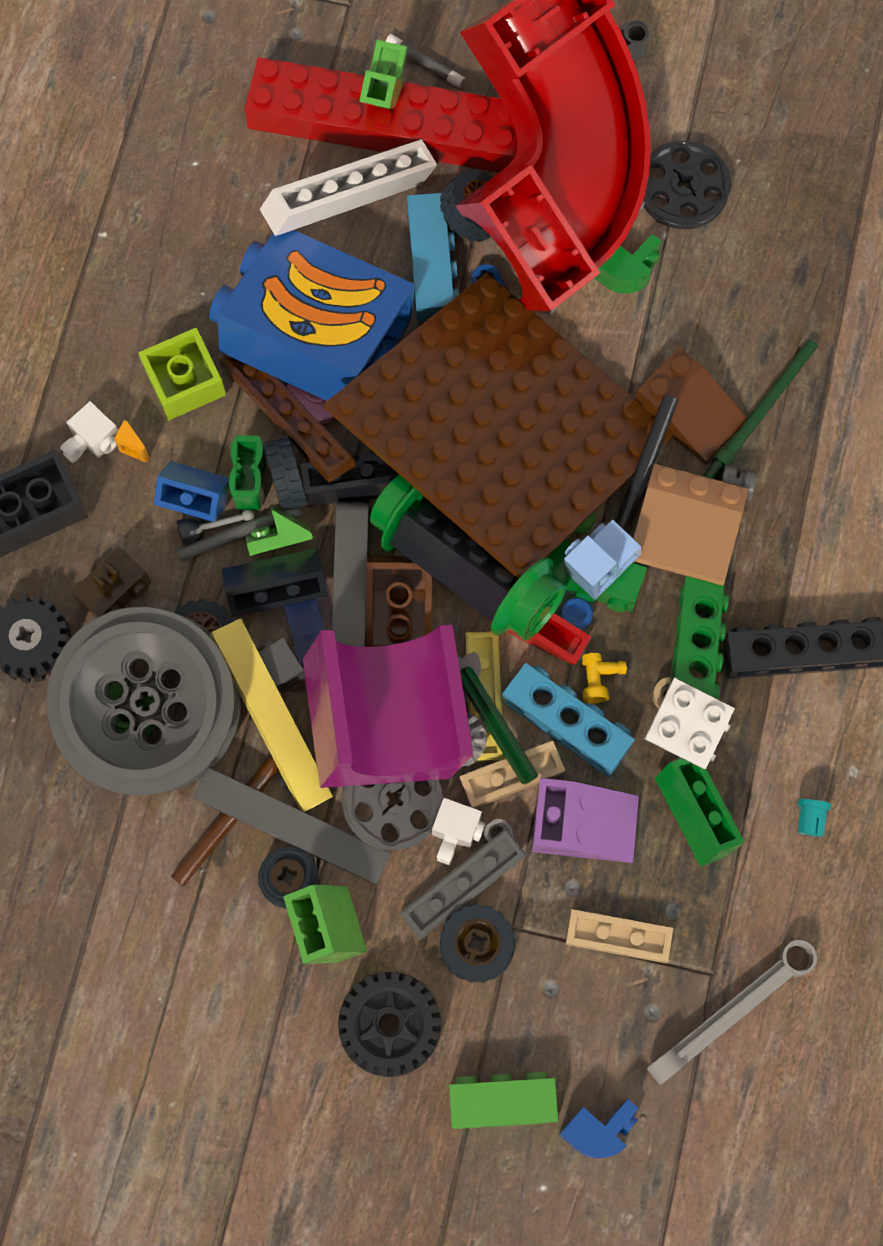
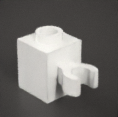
(91, 432)
(456, 826)

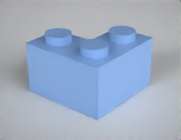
(601, 558)

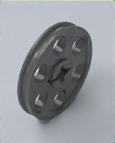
(397, 815)

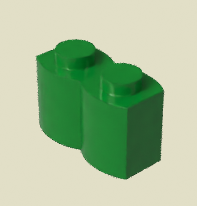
(247, 474)

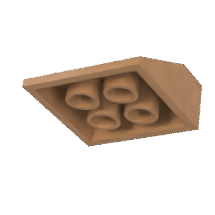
(689, 524)

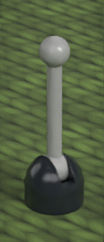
(191, 530)

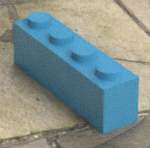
(430, 255)

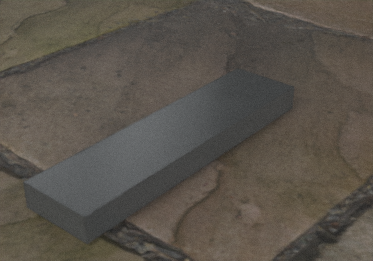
(463, 884)

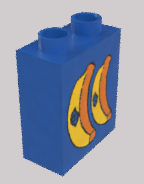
(310, 313)

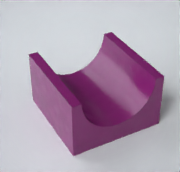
(387, 710)

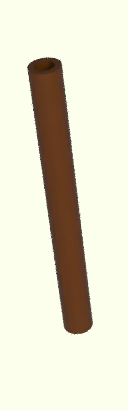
(220, 828)

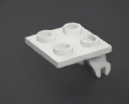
(689, 723)

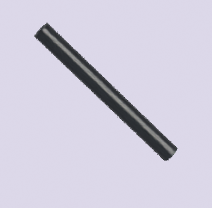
(646, 462)

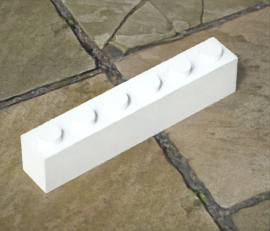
(347, 187)

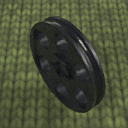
(681, 196)

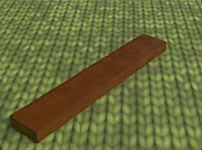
(291, 418)

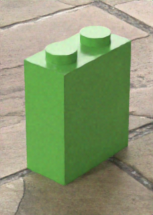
(325, 924)

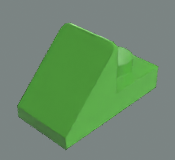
(287, 532)

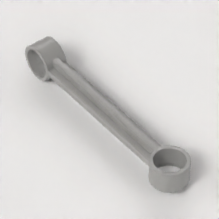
(730, 1013)

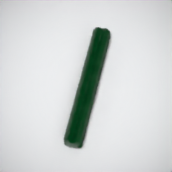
(497, 726)

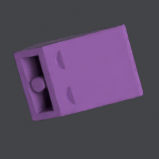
(584, 821)

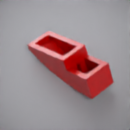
(558, 639)

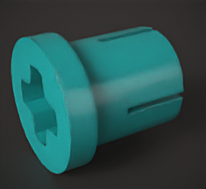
(812, 817)

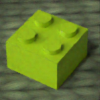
(182, 374)

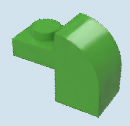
(384, 80)

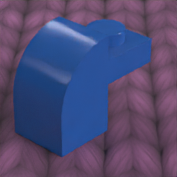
(597, 1140)

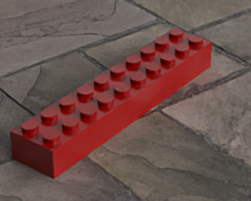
(326, 108)

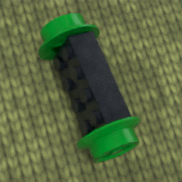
(462, 565)

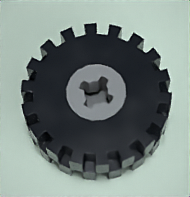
(38, 650)

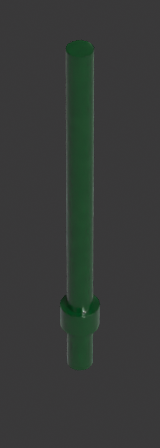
(726, 454)

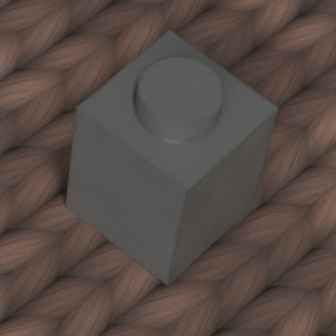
(281, 664)

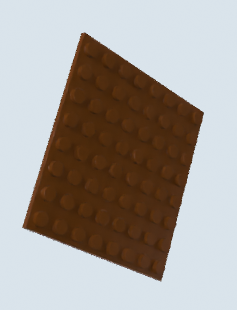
(498, 423)

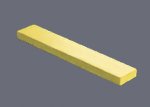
(270, 715)

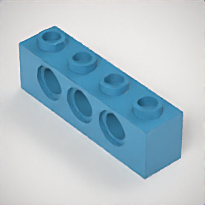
(602, 756)

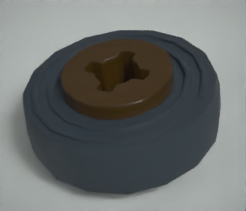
(287, 861)

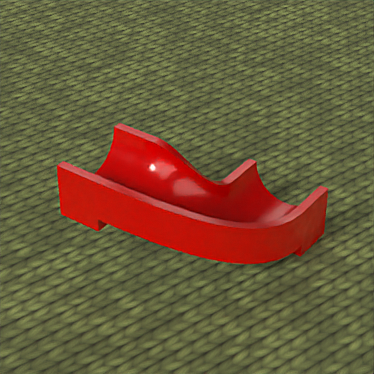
(578, 142)

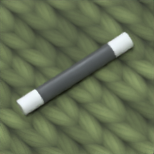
(429, 63)

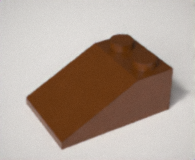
(704, 413)
(396, 600)

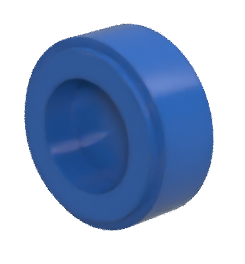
(577, 612)

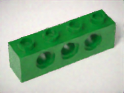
(711, 599)

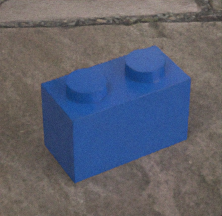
(191, 491)

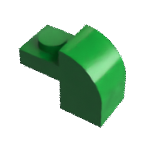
(630, 272)

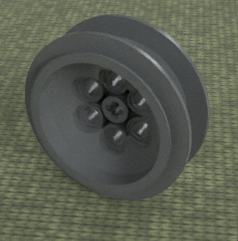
(86, 715)

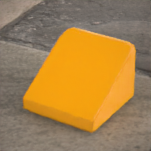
(129, 443)

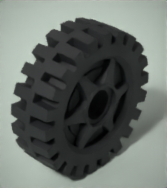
(382, 996)

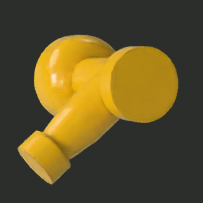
(595, 692)

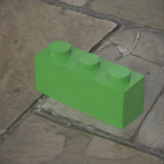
(503, 1101)

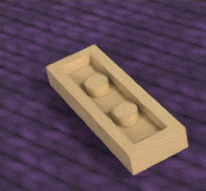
(500, 780)
(619, 936)

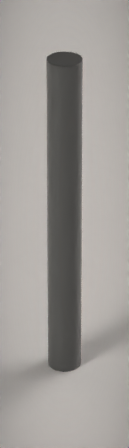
(229, 535)

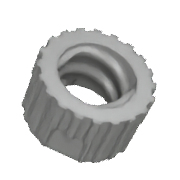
(496, 823)

